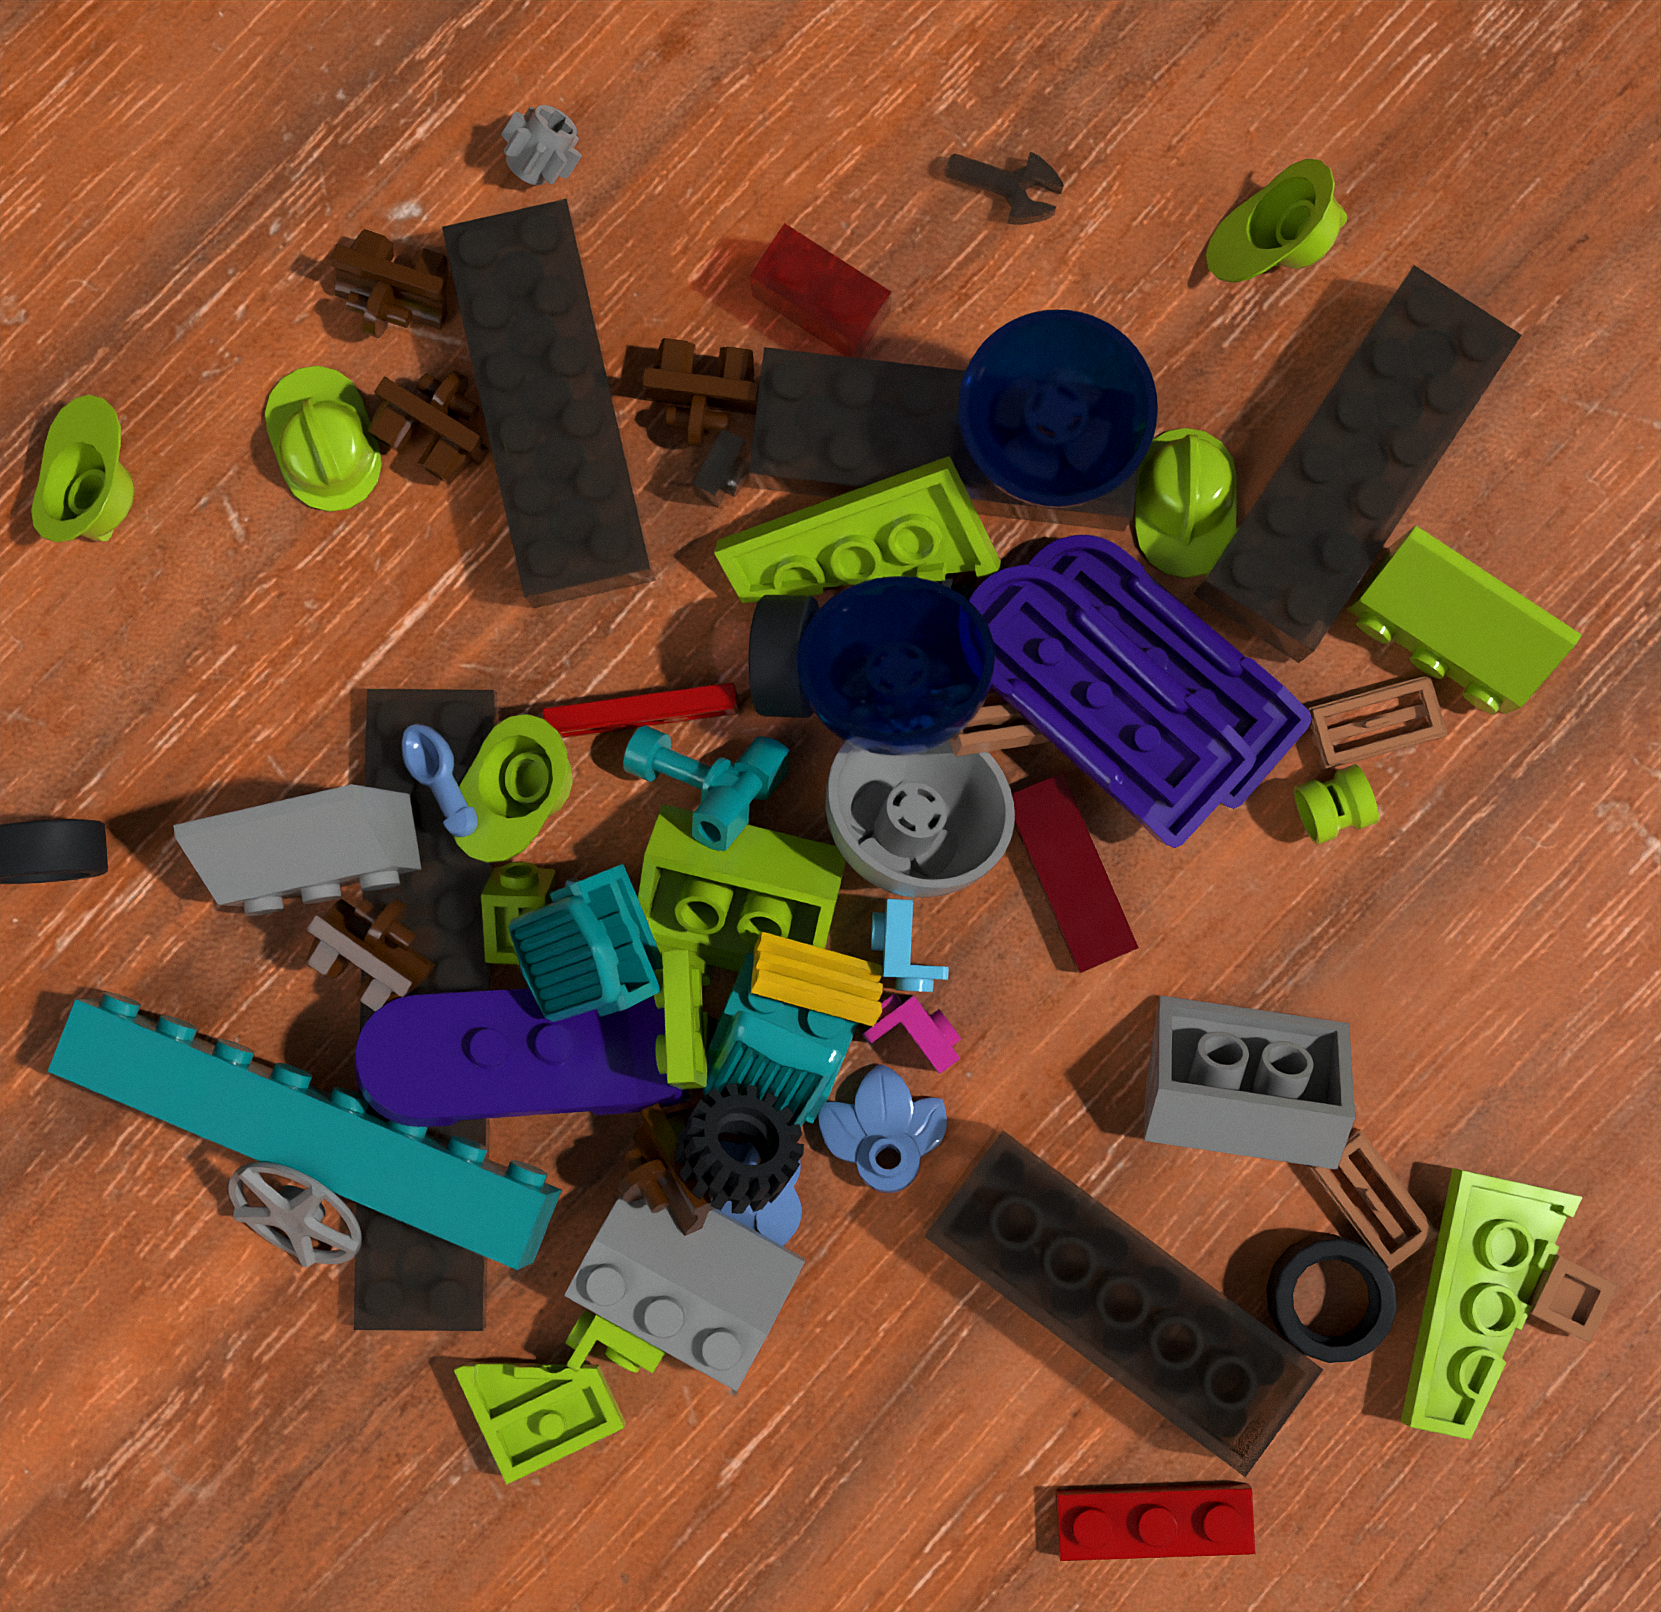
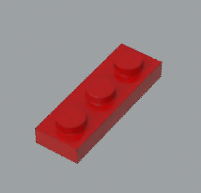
(1155, 1522)

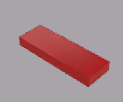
(643, 710)

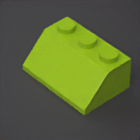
(1461, 622)
(726, 898)

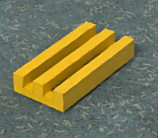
(817, 979)

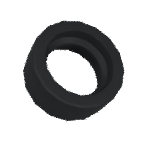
(774, 655)
(52, 851)
(1381, 1294)

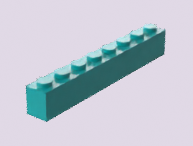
(290, 1123)

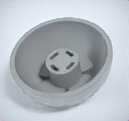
(919, 819)

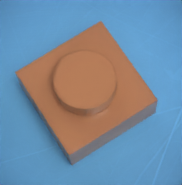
(1572, 1298)

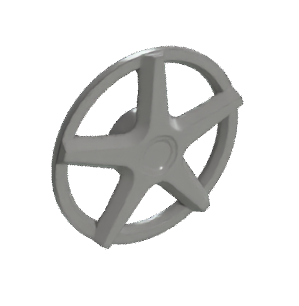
(295, 1212)

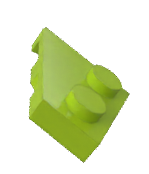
(683, 1047)
(538, 1411)

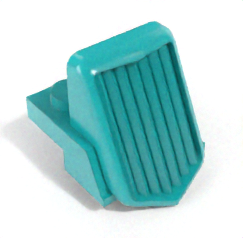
(588, 948)
(777, 1049)

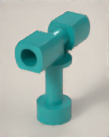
(724, 785)

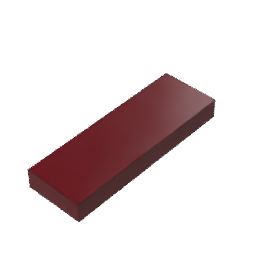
(1071, 873)

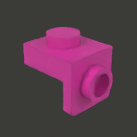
(930, 1032)

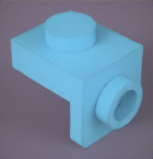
(892, 935)

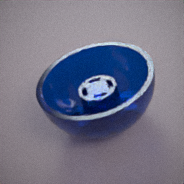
(1047, 374)
(896, 664)

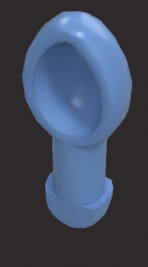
(432, 765)

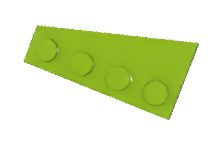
(895, 527)
(1483, 1272)

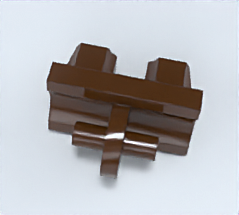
(388, 290)
(674, 383)
(404, 412)
(374, 943)
(655, 1171)

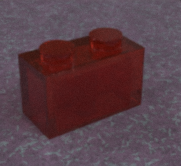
(820, 292)

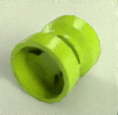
(1336, 804)

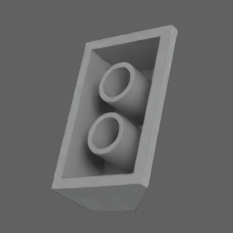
(303, 847)
(1249, 1082)
(690, 1295)

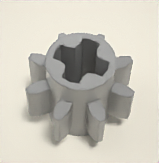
(541, 145)

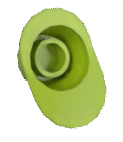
(1281, 225)
(323, 438)
(80, 476)
(1185, 502)
(514, 787)

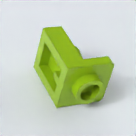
(507, 895)
(623, 1347)

